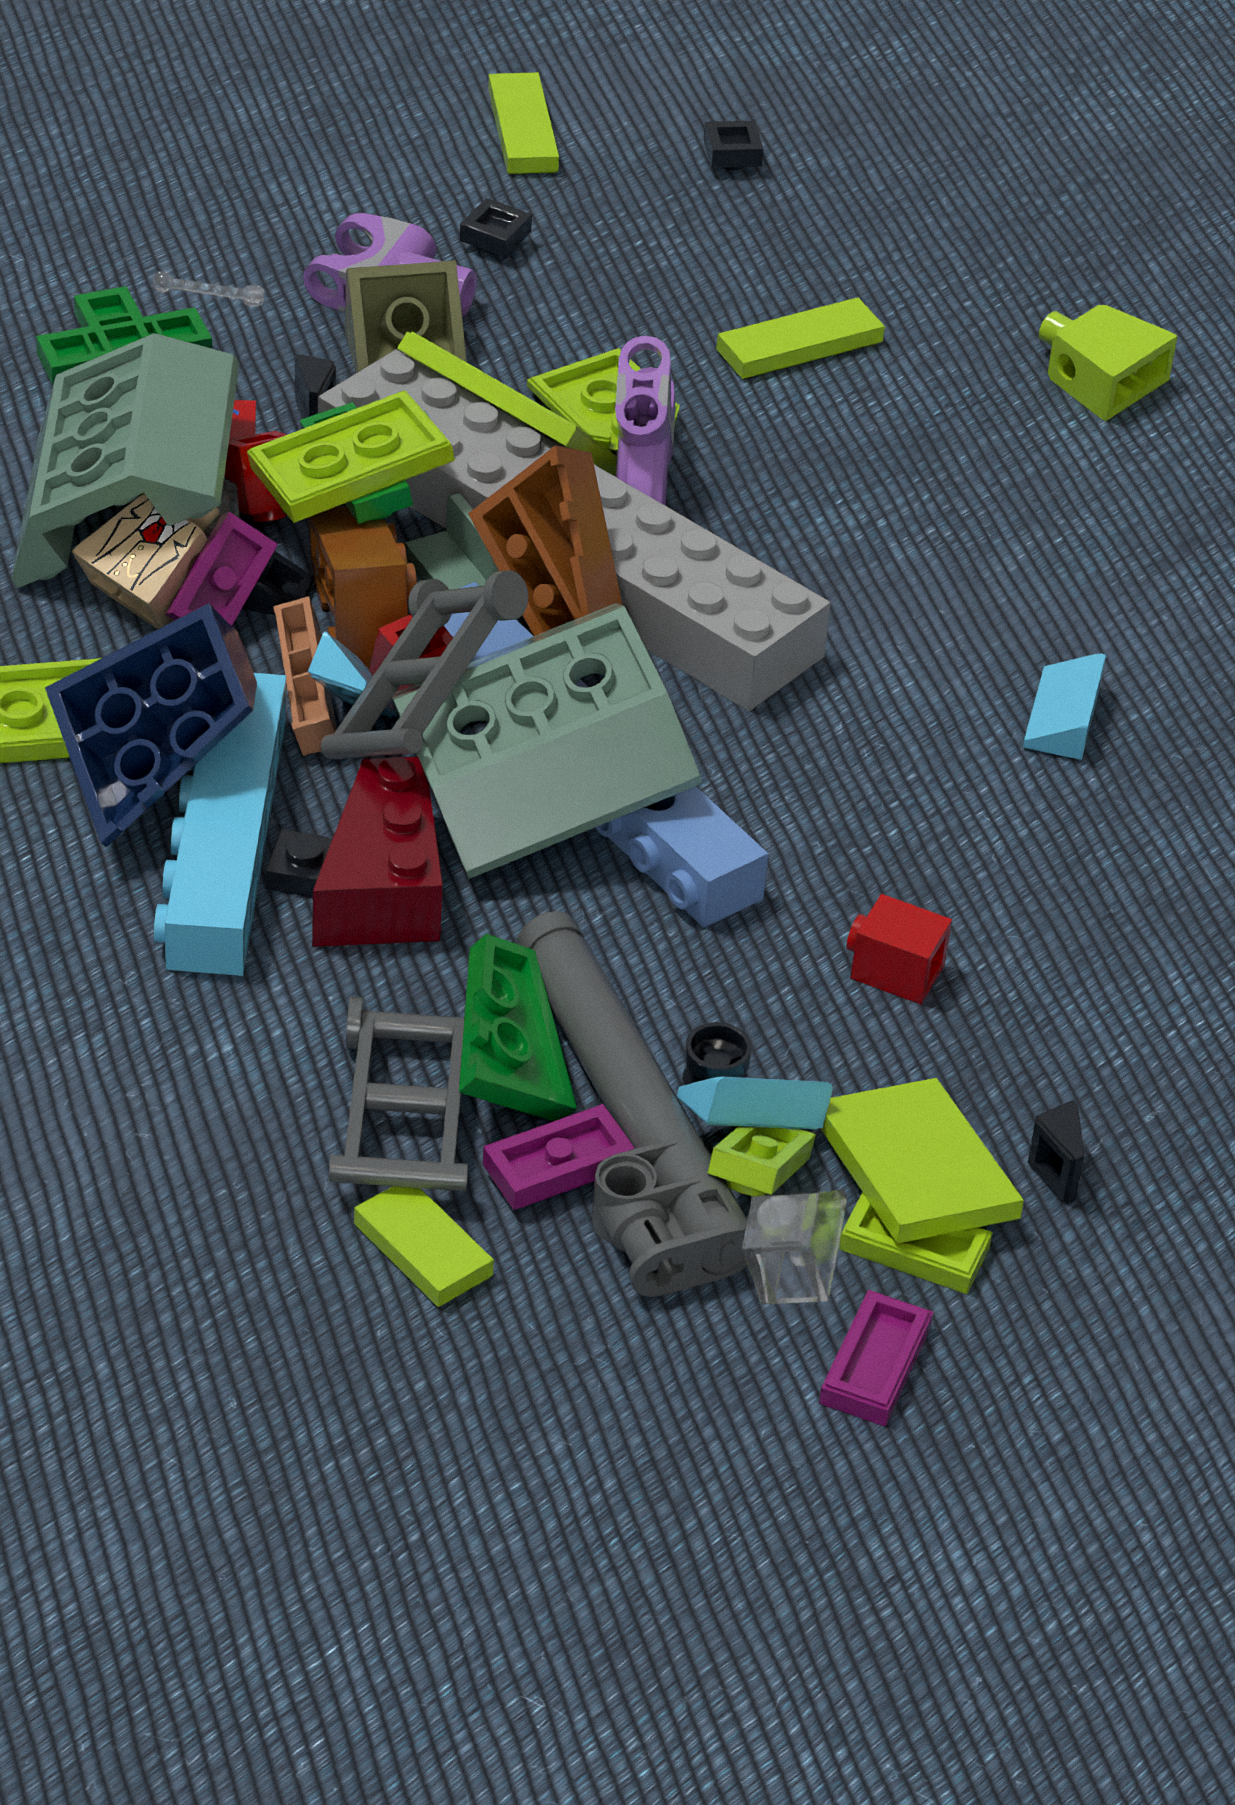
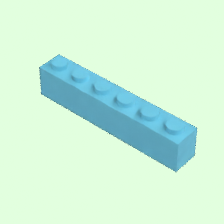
(222, 842)

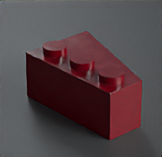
(382, 863)

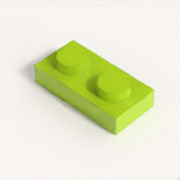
(760, 1158)

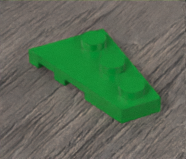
(510, 1033)

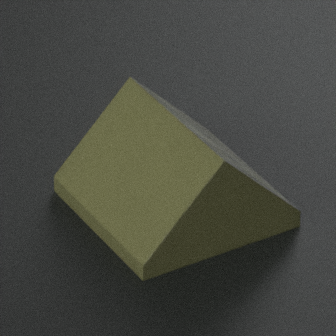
(398, 300)

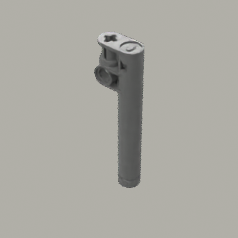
(659, 1195)

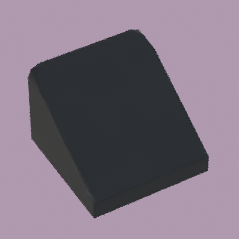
(312, 379)
(277, 585)
(1058, 1149)

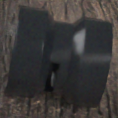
(716, 1051)

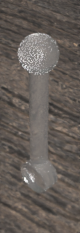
(251, 294)

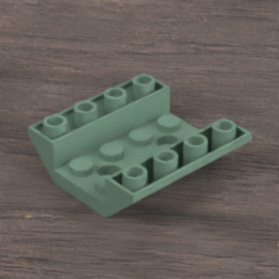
(124, 427)
(552, 750)

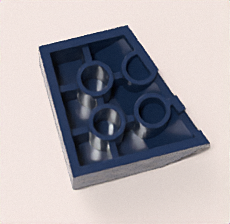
(151, 713)

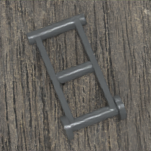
(431, 607)
(360, 1035)

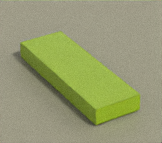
(523, 123)
(800, 338)

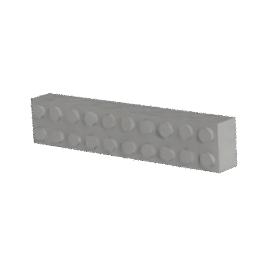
(682, 586)

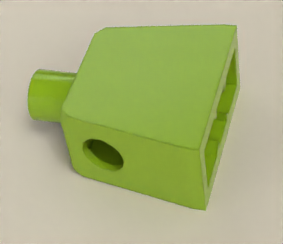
(1107, 357)

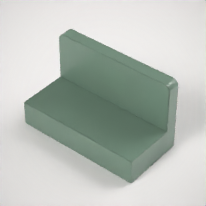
(455, 554)

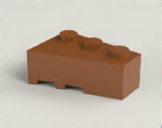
(553, 535)
(359, 576)

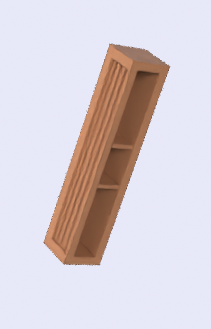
(309, 701)

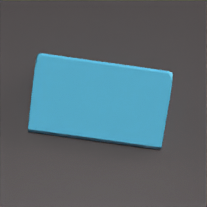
(341, 672)
(1065, 706)
(758, 1102)

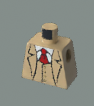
(143, 558)

